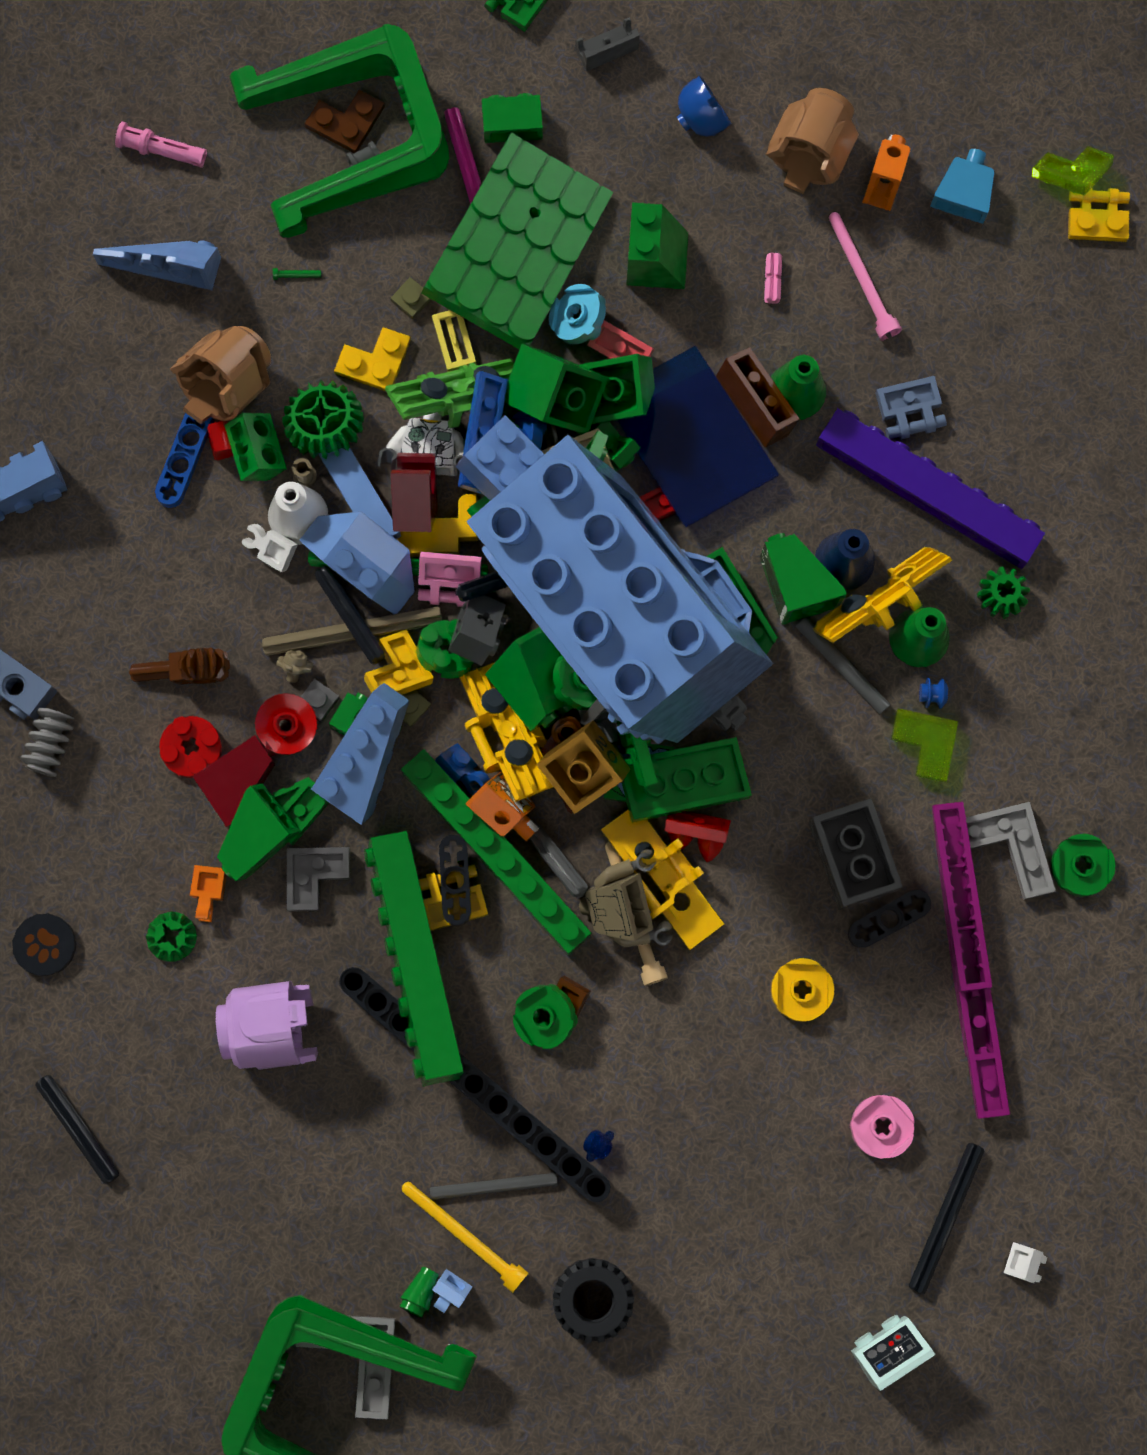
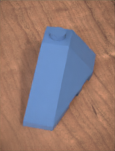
(173, 261)

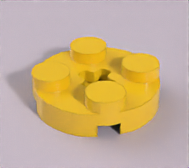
(815, 977)

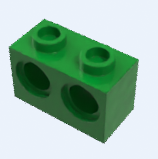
(255, 446)

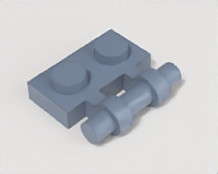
(907, 399)

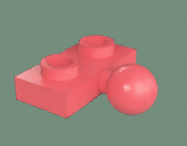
(617, 343)

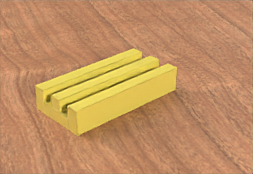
(447, 315)

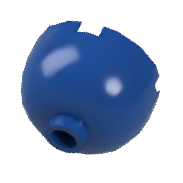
(701, 110)

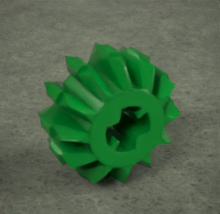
(991, 591)

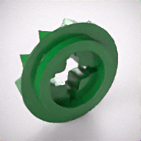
(185, 940)

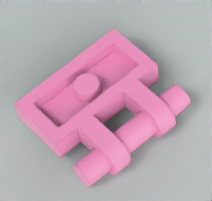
(445, 571)

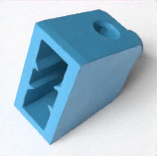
(966, 188)

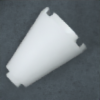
(295, 510)

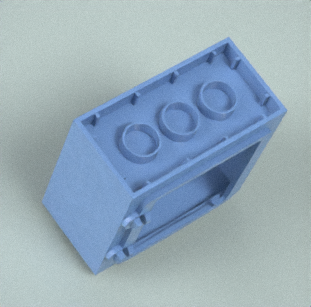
(616, 595)

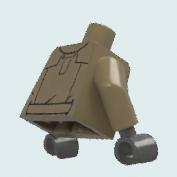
(620, 905)

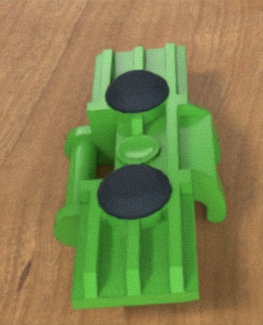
(444, 392)

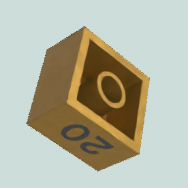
(584, 767)

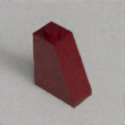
(232, 774)

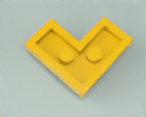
(375, 368)
(404, 669)

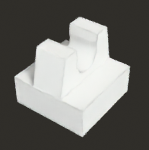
(1024, 1263)

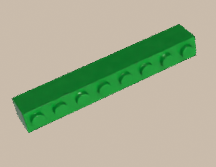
(496, 853)
(414, 959)

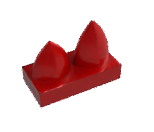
(709, 830)

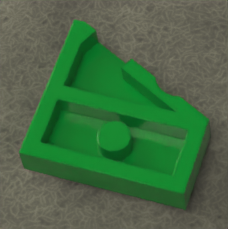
(301, 804)

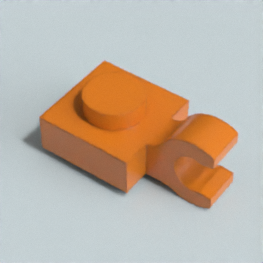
(207, 885)

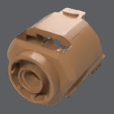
(814, 139)
(223, 373)

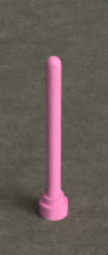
(885, 321)

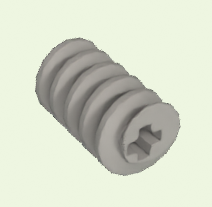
(46, 741)

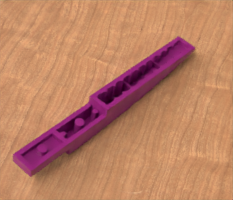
(969, 960)

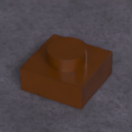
(575, 991)

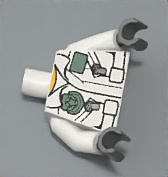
(427, 436)

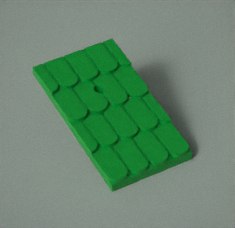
(517, 242)

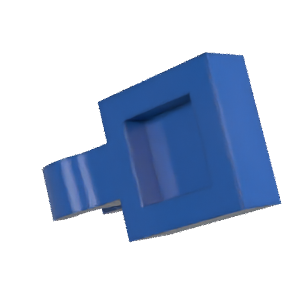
(461, 768)

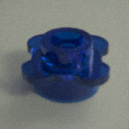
(598, 1145)

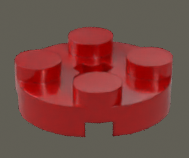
(181, 731)

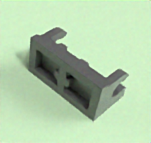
(607, 45)

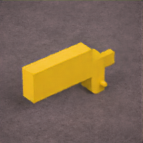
(445, 534)

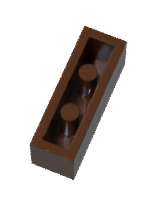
(757, 397)

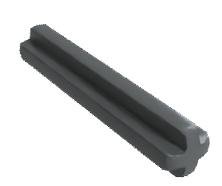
(558, 863)

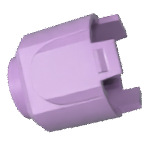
(264, 1026)

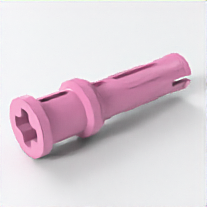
(148, 143)

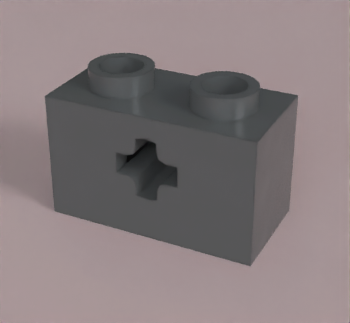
(477, 629)

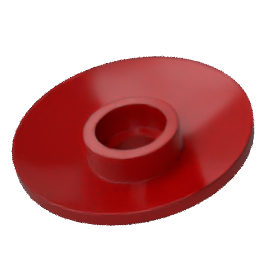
(289, 708)

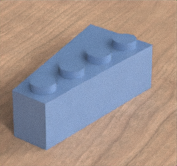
(29, 481)
(361, 759)

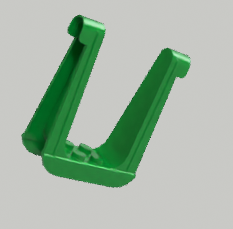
(367, 56)
(307, 1321)

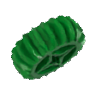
(308, 411)

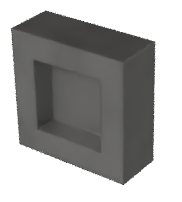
(320, 699)

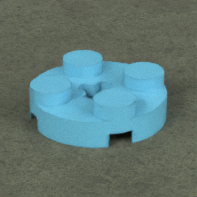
(587, 324)

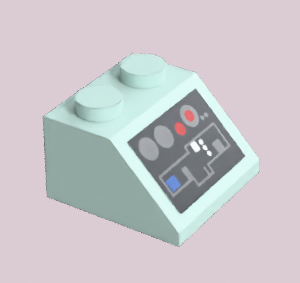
(891, 1351)

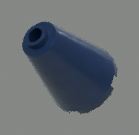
(847, 557)

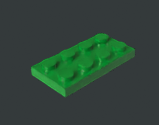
(689, 781)

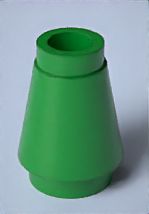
(419, 1293)

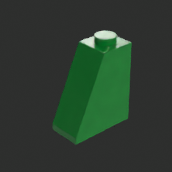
(255, 833)

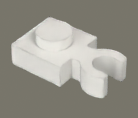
(274, 548)

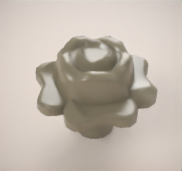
(294, 664)

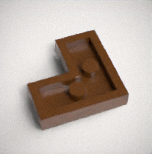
(346, 128)

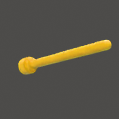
(510, 1274)

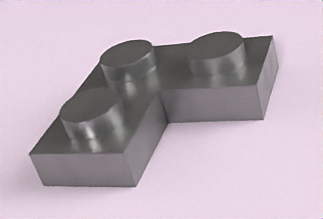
(309, 866)

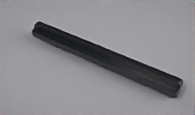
(946, 1218)

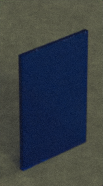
(697, 440)

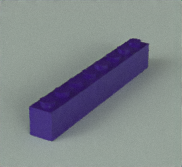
(930, 488)

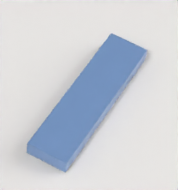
(357, 488)

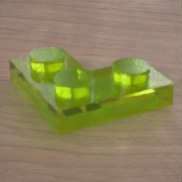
(1074, 175)
(934, 736)

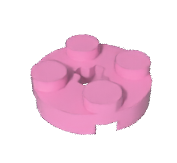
(900, 1126)

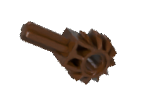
(186, 667)

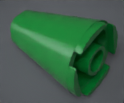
(801, 385)
(920, 636)

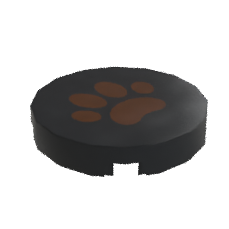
(44, 944)

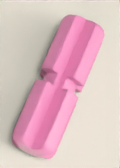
(773, 282)

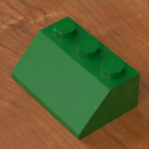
(627, 389)

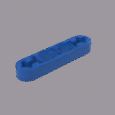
(181, 451)

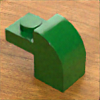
(620, 448)

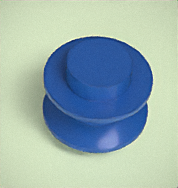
(934, 693)

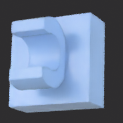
(451, 1290)

